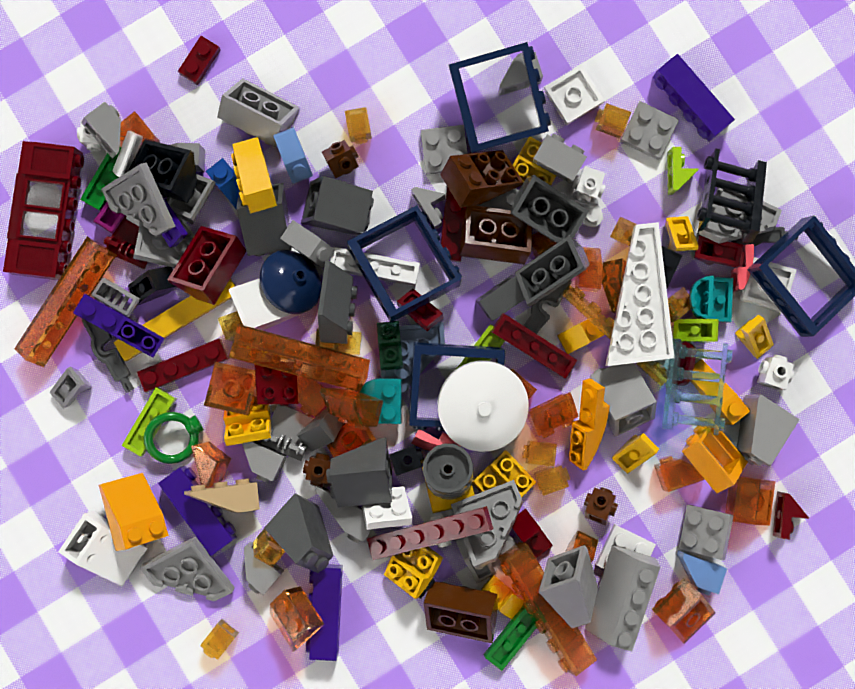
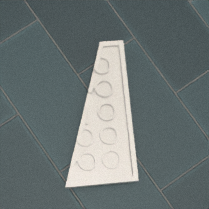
(642, 313)

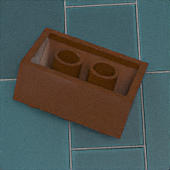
(495, 235)
(461, 611)

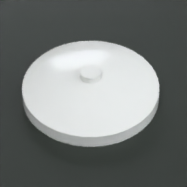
(483, 406)

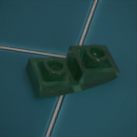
(389, 345)

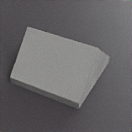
(190, 210)

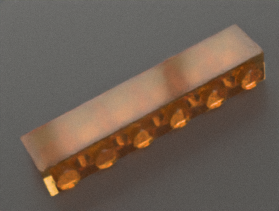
(57, 311)
(299, 358)
(562, 639)

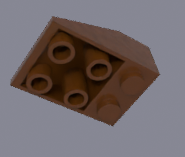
(479, 177)

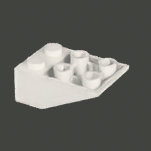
(93, 549)

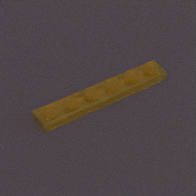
(592, 312)

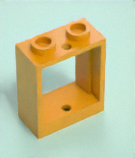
(724, 451)

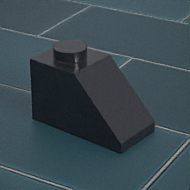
(152, 284)

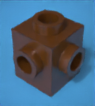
(341, 158)
(309, 469)
(602, 512)

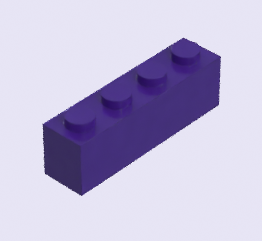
(692, 98)
(201, 517)
(327, 603)

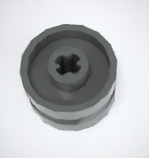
(438, 463)

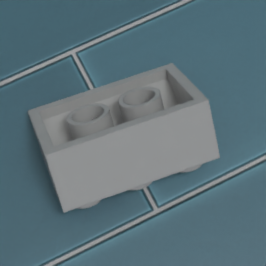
(256, 111)

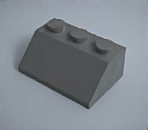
(547, 210)
(551, 270)
(336, 305)

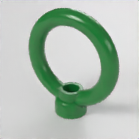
(191, 424)

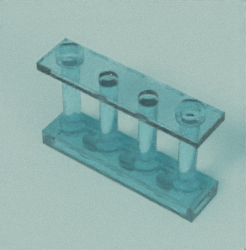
(674, 396)

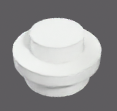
(593, 217)

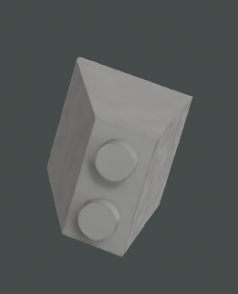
(627, 395)
(764, 430)
(570, 586)

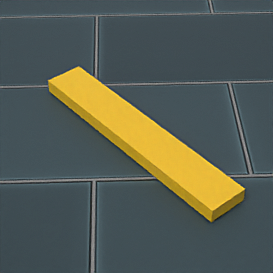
(175, 319)

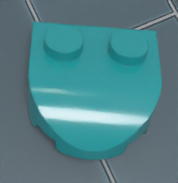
(712, 298)
(391, 393)

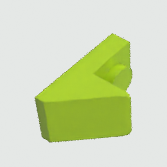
(676, 174)
(696, 330)

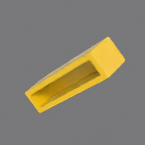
(252, 175)

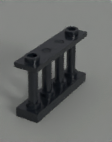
(753, 192)

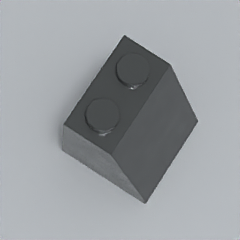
(337, 206)
(264, 228)
(362, 475)
(302, 533)

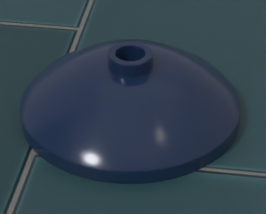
(283, 286)

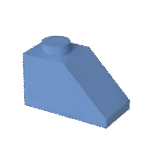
(293, 155)
(703, 573)

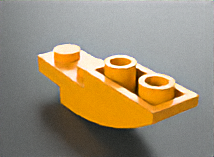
(590, 427)

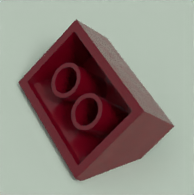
(207, 264)

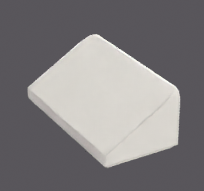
(127, 153)

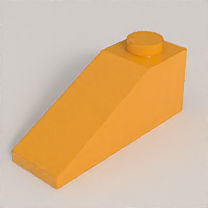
(733, 406)

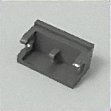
(501, 298)

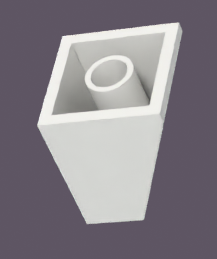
(255, 308)

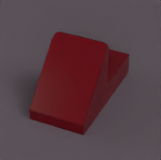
(722, 253)
(785, 509)
(531, 533)

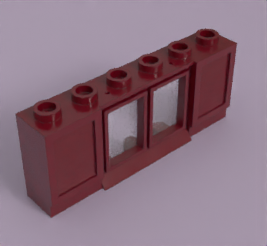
(43, 210)

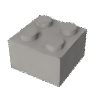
(559, 157)

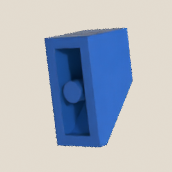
(225, 180)

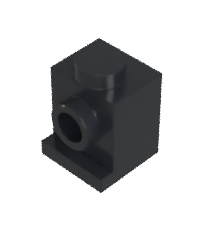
(398, 463)

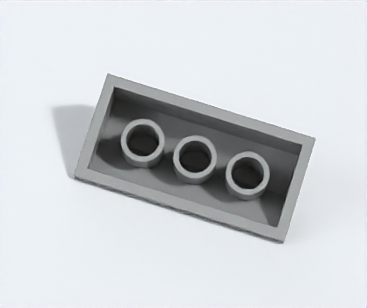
(623, 597)

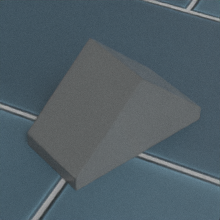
(320, 431)

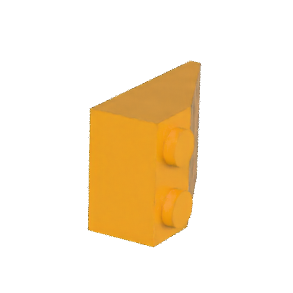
(132, 512)

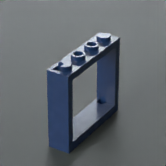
(538, 97)
(432, 239)
(782, 297)
(445, 350)

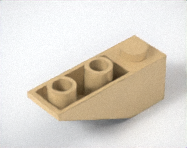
(233, 498)

